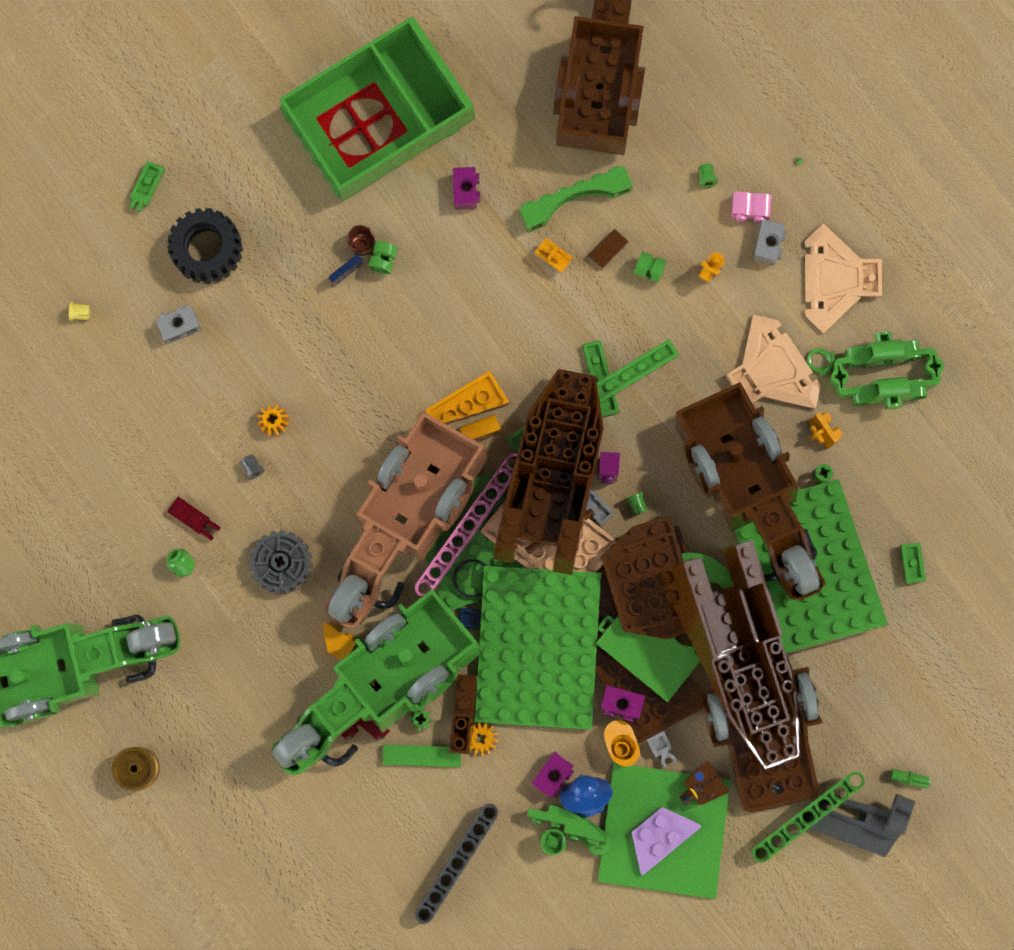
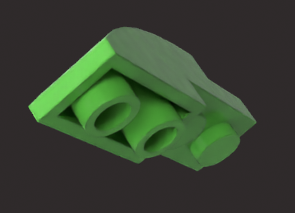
(574, 825)

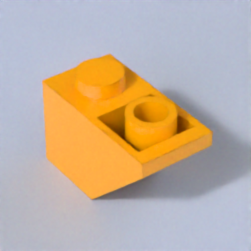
(338, 643)

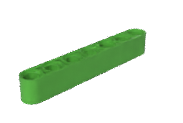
(798, 818)

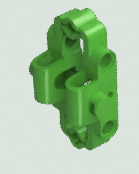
(891, 390)

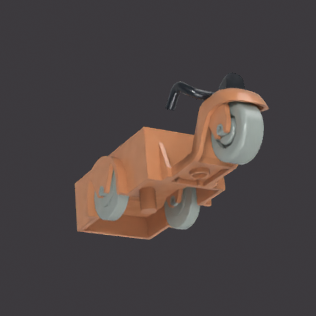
(417, 494)

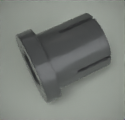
(252, 467)

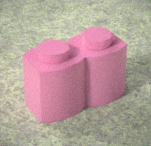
(751, 206)

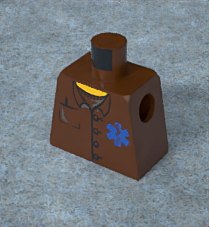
(703, 785)

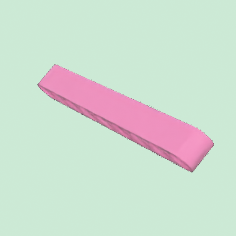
(460, 531)

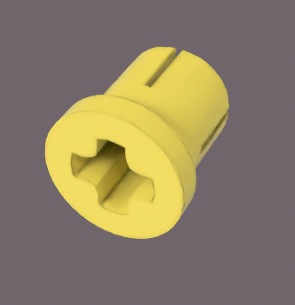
(79, 311)

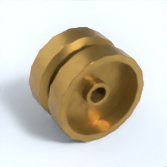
(147, 770)

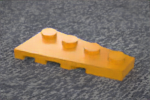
(469, 400)

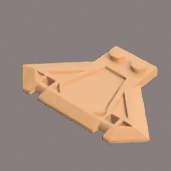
(836, 278)
(774, 367)

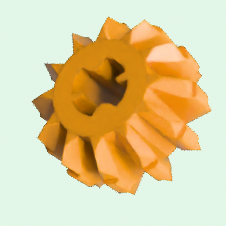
(266, 417)

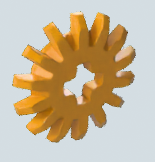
(488, 740)

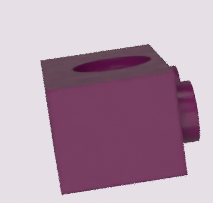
(465, 199)
(608, 467)
(633, 700)
(542, 780)

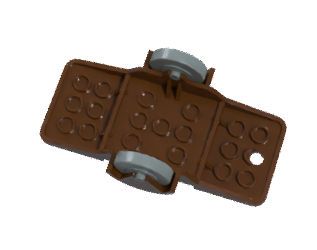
(751, 779)

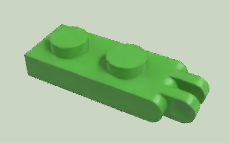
(146, 185)

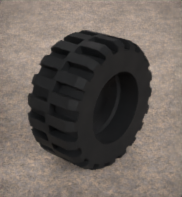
(193, 225)

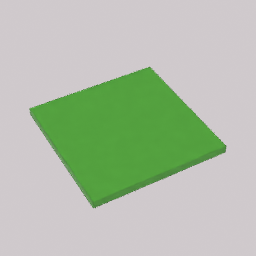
(687, 869)

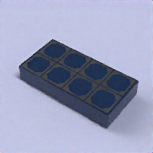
(345, 270)

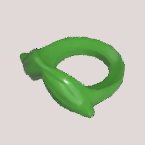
(829, 356)

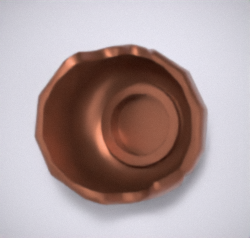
(361, 240)

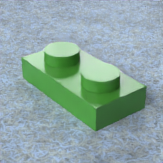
(912, 563)

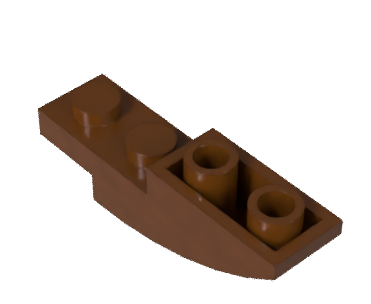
(463, 714)

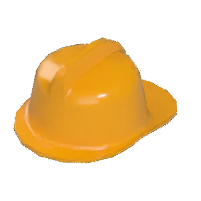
(621, 743)

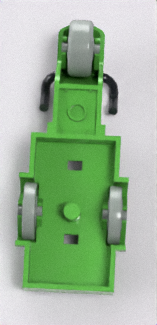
(399, 666)
(33, 670)

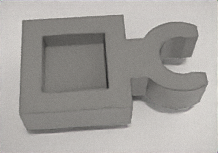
(660, 745)

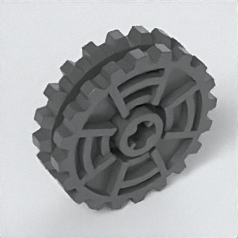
(293, 554)

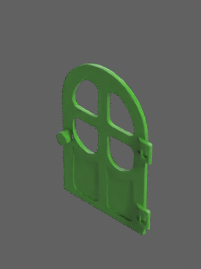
(656, 661)

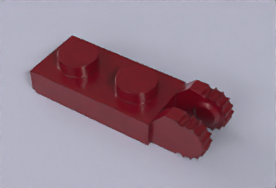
(192, 517)

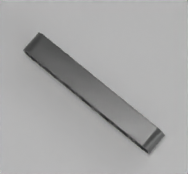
(449, 870)

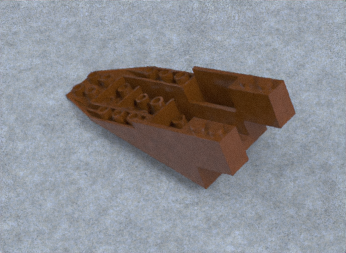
(554, 470)
(742, 651)

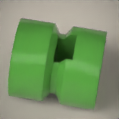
(385, 251)
(650, 267)
(553, 841)

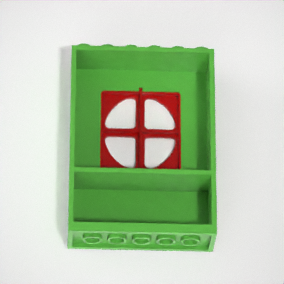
(404, 76)

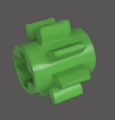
(425, 715)

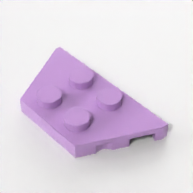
(660, 836)

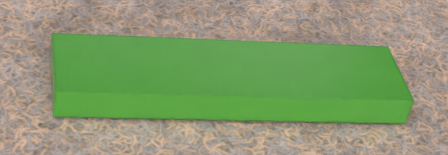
(598, 367)
(420, 756)

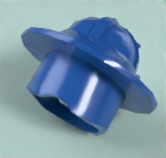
(586, 795)

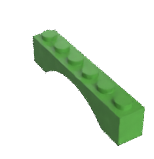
(610, 184)

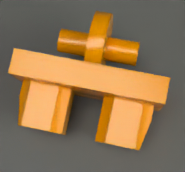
(553, 255)
(712, 266)
(822, 430)

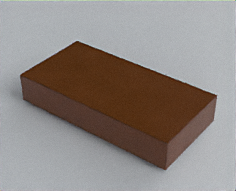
(608, 248)

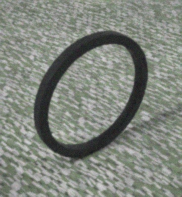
(454, 577)

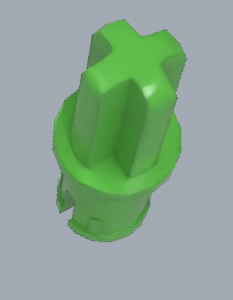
(909, 778)

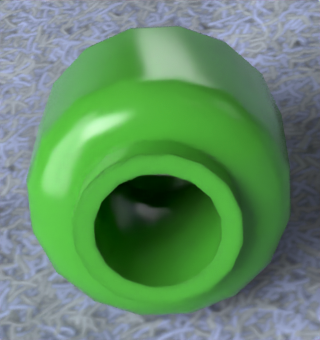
(180, 562)

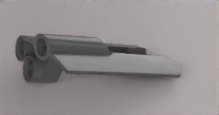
(873, 831)

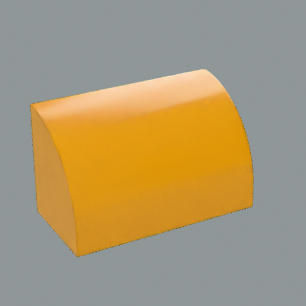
(481, 429)

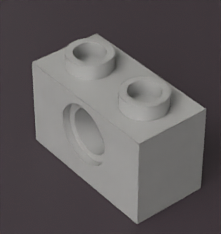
(763, 252)
(189, 326)

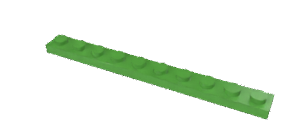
(622, 378)

